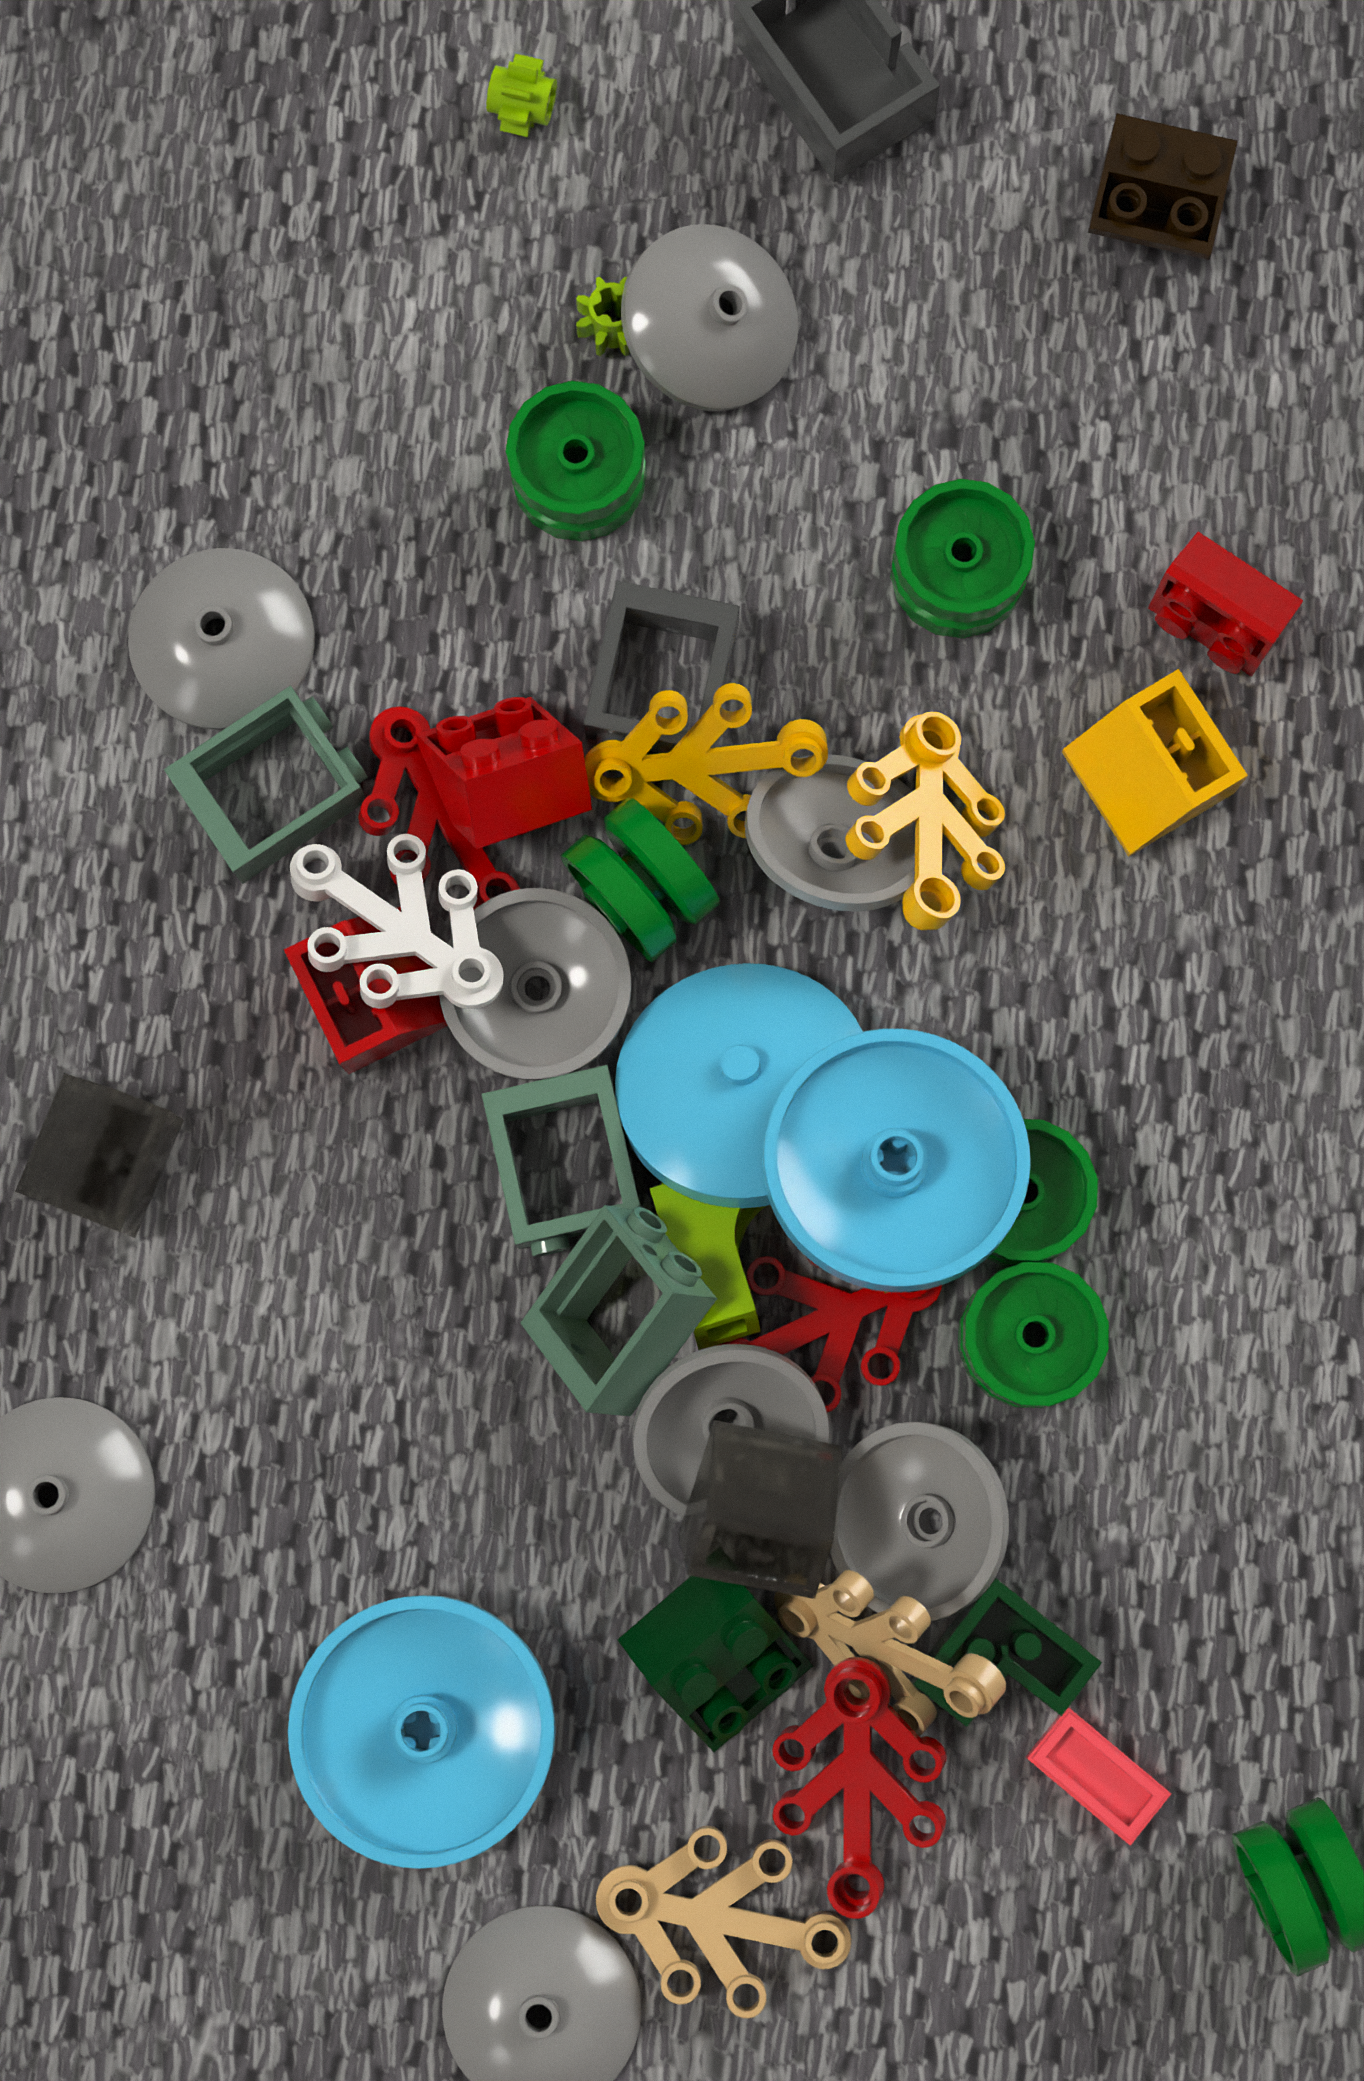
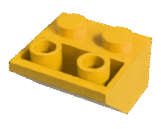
(1154, 763)

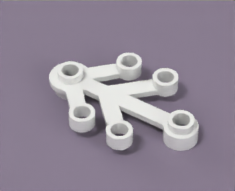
(402, 931)

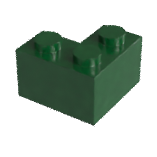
(1018, 1644)

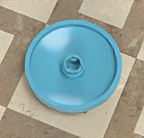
(709, 1068)
(896, 1160)
(421, 1731)

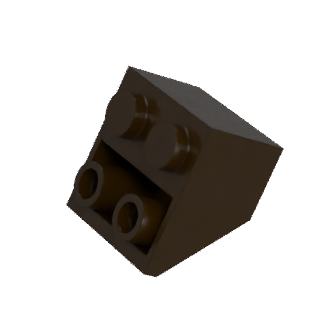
(1162, 186)

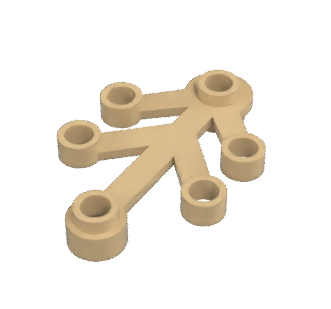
(968, 1687)
(712, 1917)

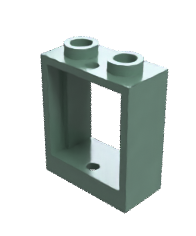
(239, 739)
(541, 1098)
(561, 1312)

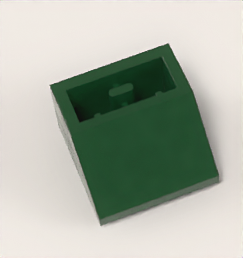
(714, 1656)

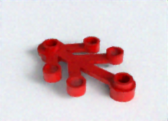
(428, 808)
(840, 1316)
(860, 1775)

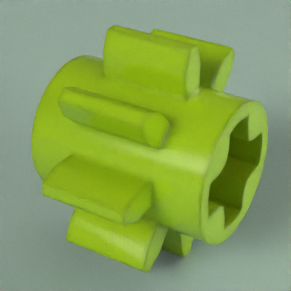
(521, 95)
(606, 333)

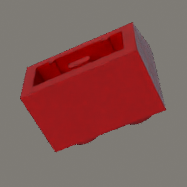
(1222, 605)
(506, 770)
(353, 1028)

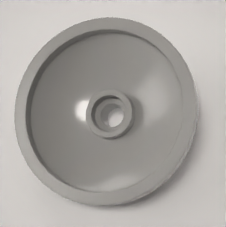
(685, 337)
(226, 675)
(803, 822)
(588, 975)
(682, 1405)
(101, 1502)
(885, 1508)
(548, 1960)

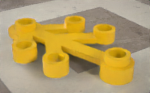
(932, 747)
(695, 763)

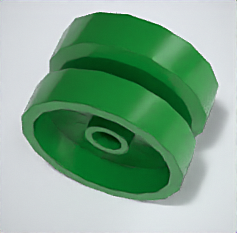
(607, 455)
(970, 522)
(648, 872)
(1063, 1198)
(994, 1342)
(1305, 1886)

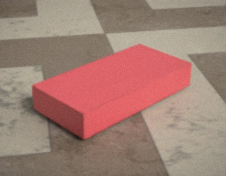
(1098, 1775)

